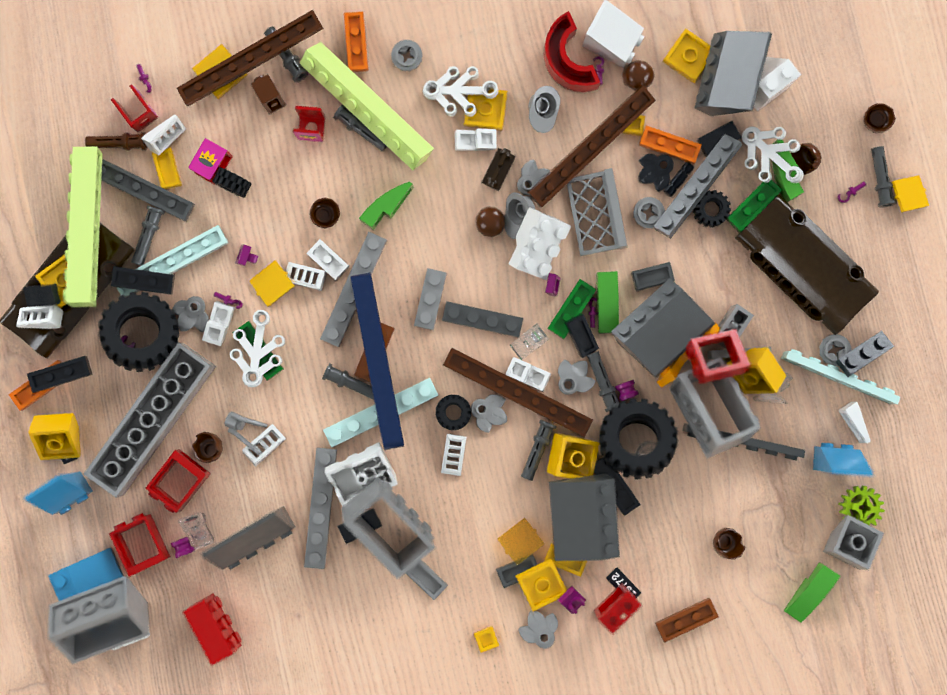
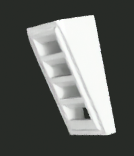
(157, 144)
(320, 279)
(52, 318)
(853, 417)
(450, 437)
(247, 451)

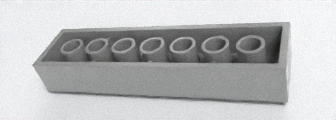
(149, 420)

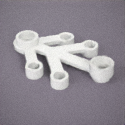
(458, 89)
(769, 152)
(256, 351)

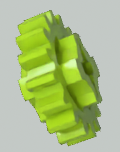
(862, 498)

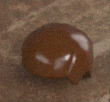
(638, 74)
(879, 118)
(807, 158)
(324, 213)
(490, 221)
(207, 447)
(728, 544)

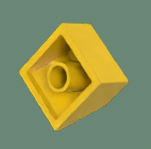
(763, 374)
(55, 436)
(572, 456)

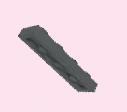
(482, 319)

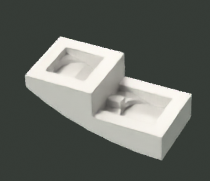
(475, 140)
(218, 324)
(528, 374)

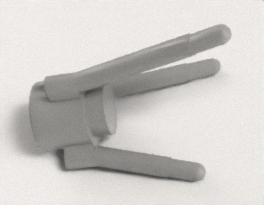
(237, 422)

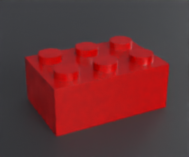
(213, 629)

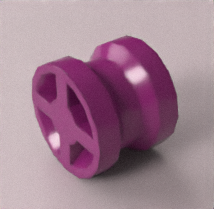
(627, 390)
(182, 547)

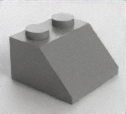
(854, 543)

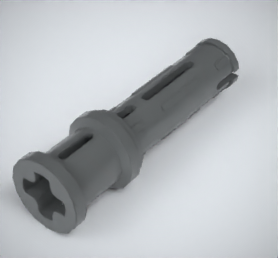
(291, 61)
(355, 124)
(883, 186)
(149, 226)
(342, 379)
(607, 390)
(541, 441)

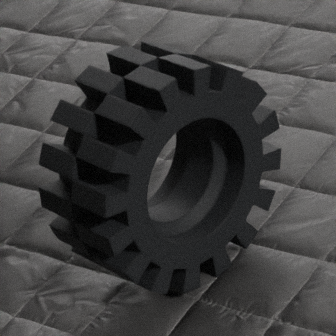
(231, 182)
(721, 201)
(441, 408)

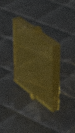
(521, 541)

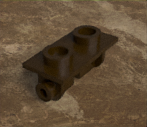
(498, 169)

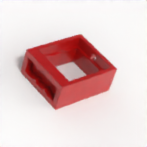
(734, 348)
(188, 463)
(122, 548)
(617, 603)

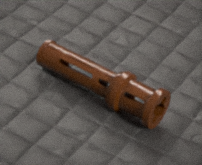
(125, 141)

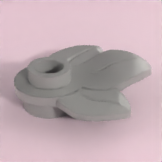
(530, 174)
(190, 317)
(576, 375)
(492, 412)
(537, 627)

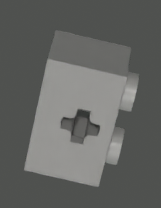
(735, 318)

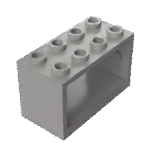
(699, 419)
(396, 563)
(98, 620)

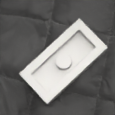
(328, 259)

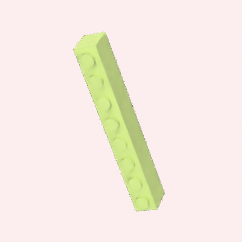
(366, 105)
(83, 227)

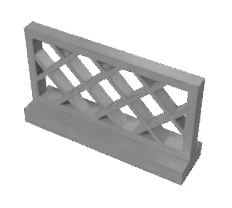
(613, 208)

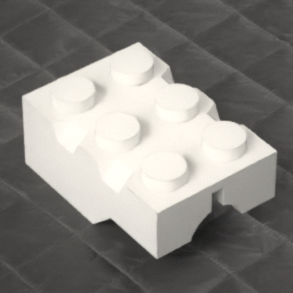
(538, 243)
(359, 471)

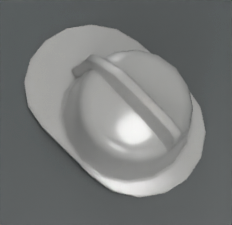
(544, 108)
(515, 212)

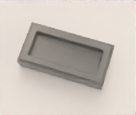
(427, 579)

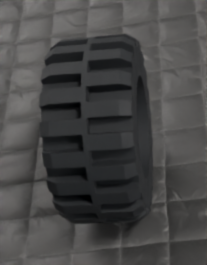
(133, 307)
(643, 414)

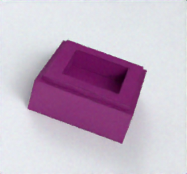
(553, 284)

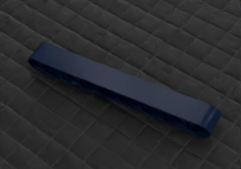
(377, 361)

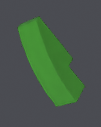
(789, 189)
(386, 205)
(607, 301)
(811, 592)

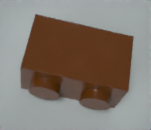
(268, 93)

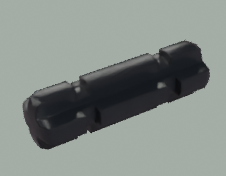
(678, 179)

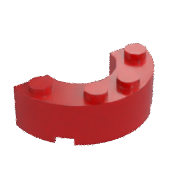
(559, 65)

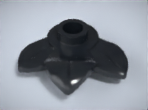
(653, 172)

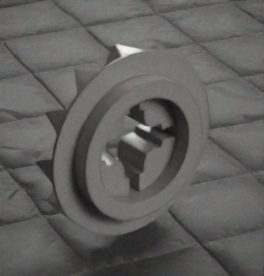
(402, 48)
(643, 205)
(837, 341)

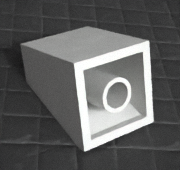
(613, 35)
(775, 79)

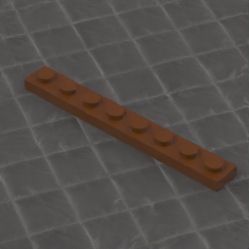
(250, 58)
(591, 146)
(518, 392)

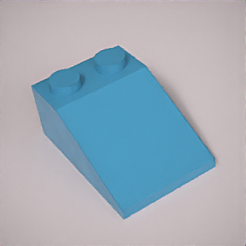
(840, 460)
(60, 493)
(86, 574)

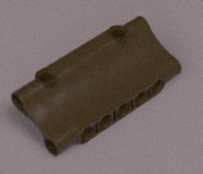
(807, 264)
(43, 340)

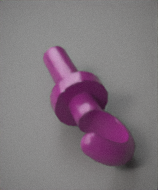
(599, 70)
(143, 77)
(852, 191)
(227, 300)
(593, 312)

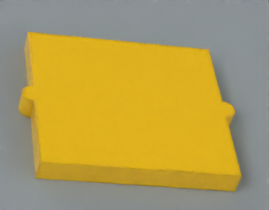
(910, 193)
(271, 283)

